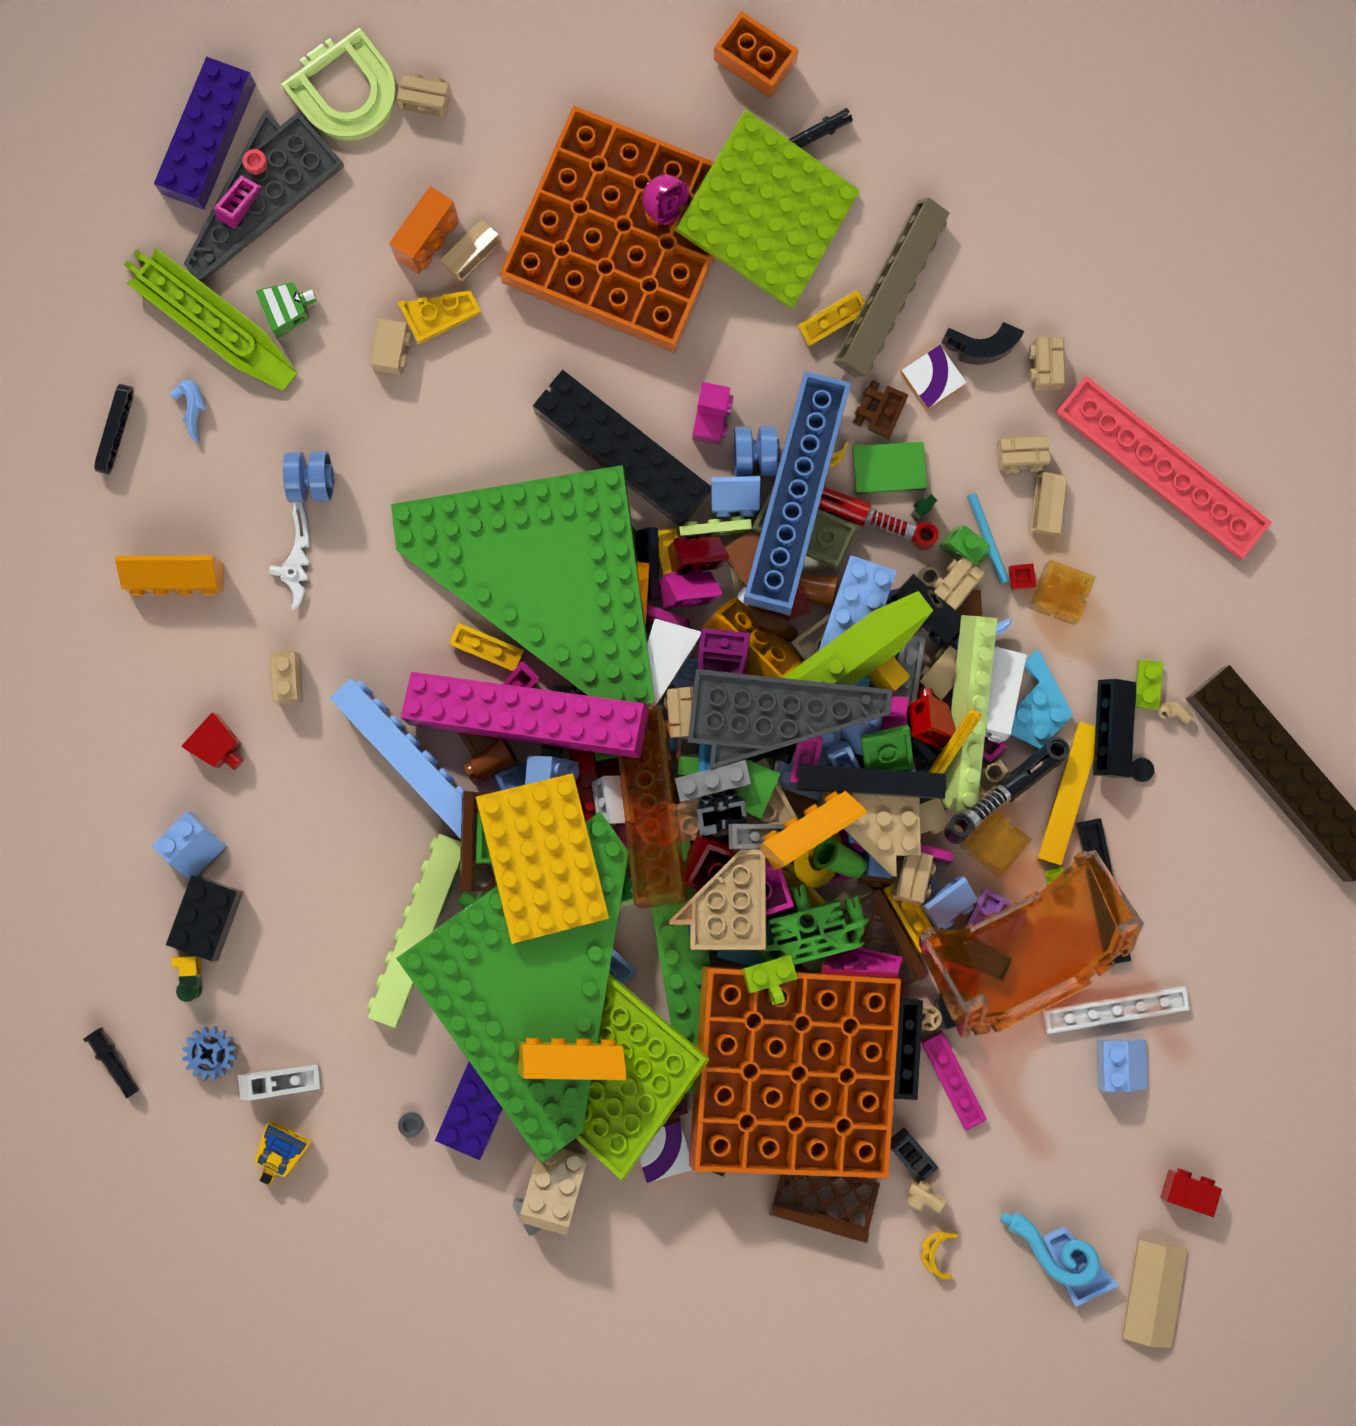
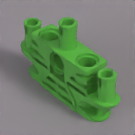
(820, 943)

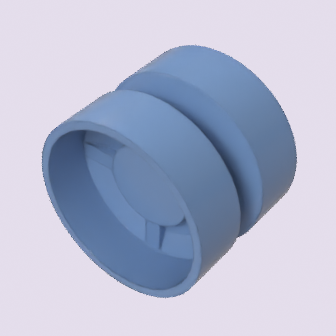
(763, 451)
(300, 477)

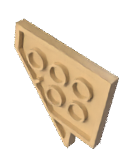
(730, 906)

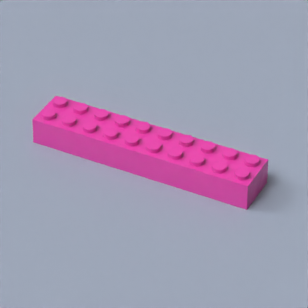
(525, 714)

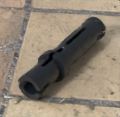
(823, 128)

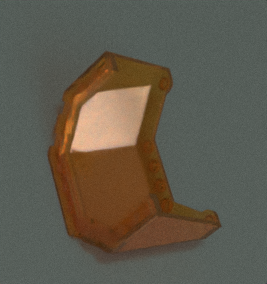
(1054, 945)

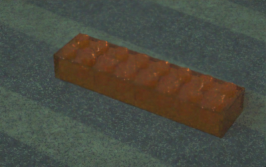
(653, 819)

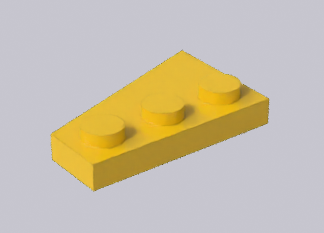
(438, 314)

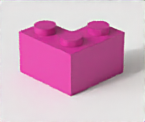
(712, 408)

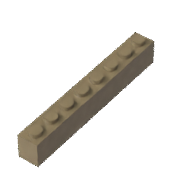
(892, 287)

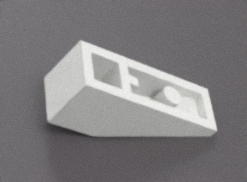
(278, 1082)

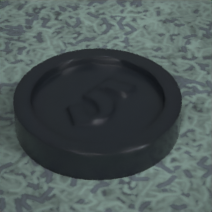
(1142, 769)

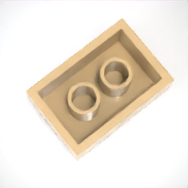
(553, 1191)

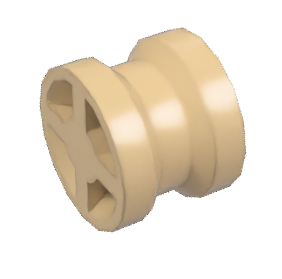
(931, 1021)

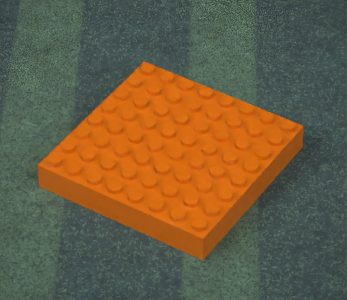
(595, 245)
(798, 1079)

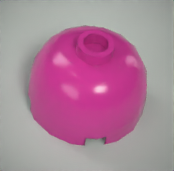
(664, 198)

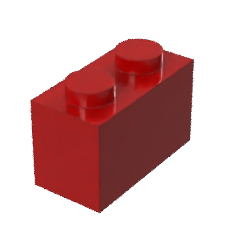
(1191, 1192)

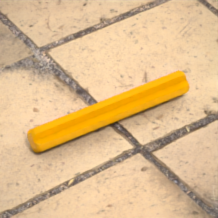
(956, 742)

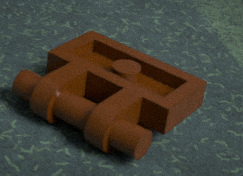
(887, 412)

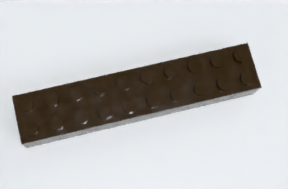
(1280, 767)

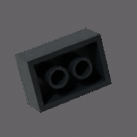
(204, 918)

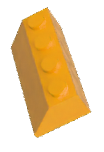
(170, 574)
(768, 653)
(811, 830)
(571, 1060)

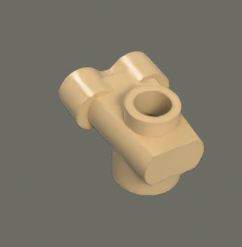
(988, 782)
(922, 1196)

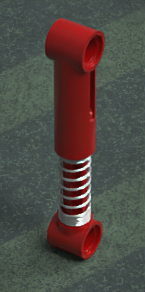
(862, 513)

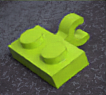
(769, 976)

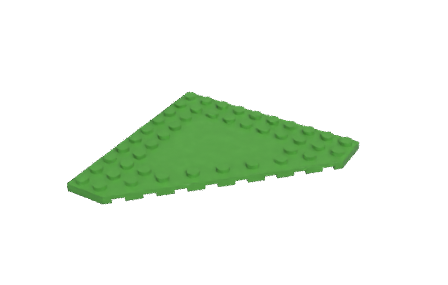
(546, 568)
(536, 988)

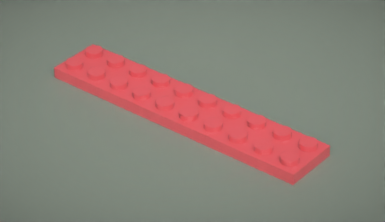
(1163, 468)

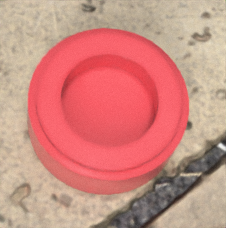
(255, 161)

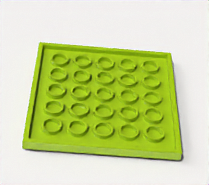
(767, 209)
(659, 1071)

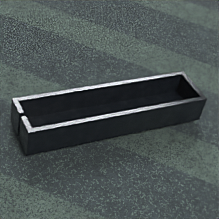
(617, 442)

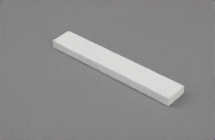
(1115, 1010)

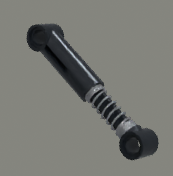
(1008, 789)

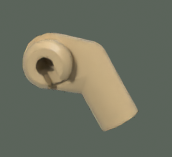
(1174, 709)

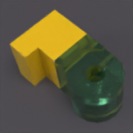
(189, 977)

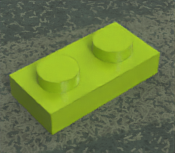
(1148, 684)

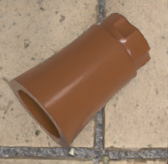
(819, 588)
(491, 761)

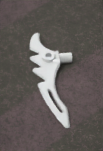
(292, 569)

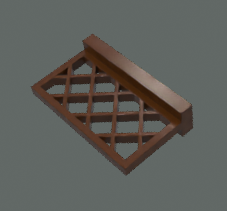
(468, 844)
(897, 933)
(822, 1221)

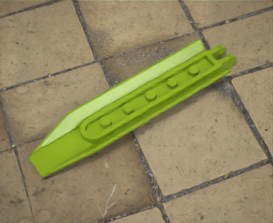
(210, 319)
(866, 643)

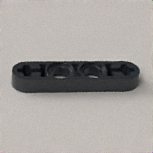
(114, 429)

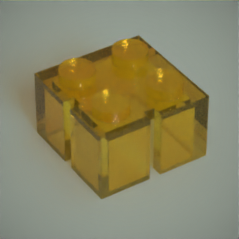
(1060, 590)
(996, 844)

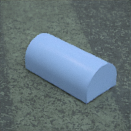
(842, 755)

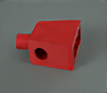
(931, 719)
(214, 743)

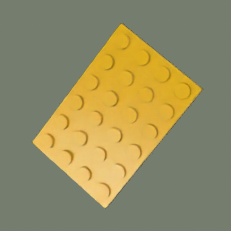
(542, 858)

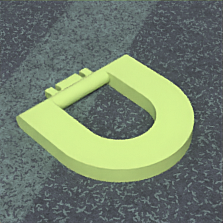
(338, 124)

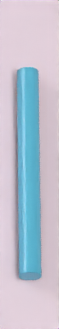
(987, 536)

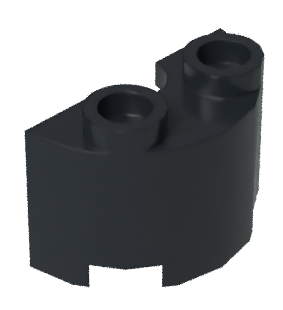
(719, 811)

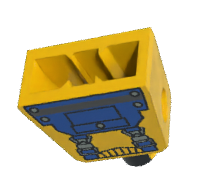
(279, 1151)

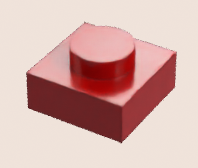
(1022, 576)

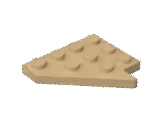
(887, 829)

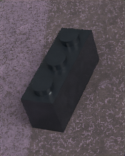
(941, 623)

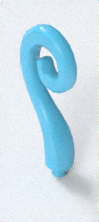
(1026, 1229)

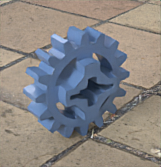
(203, 1045)

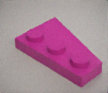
(862, 963)

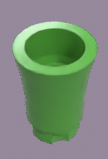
(838, 858)

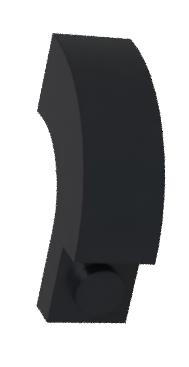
(983, 350)

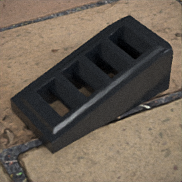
(901, 1143)

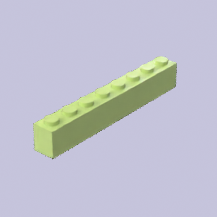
(970, 692)
(420, 920)

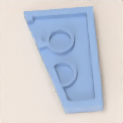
(1102, 1283)

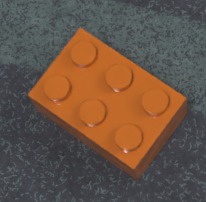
(755, 54)
(424, 230)

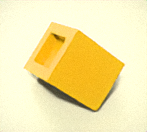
(889, 675)

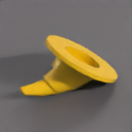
(809, 873)

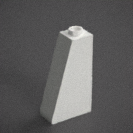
(668, 651)
(1004, 693)

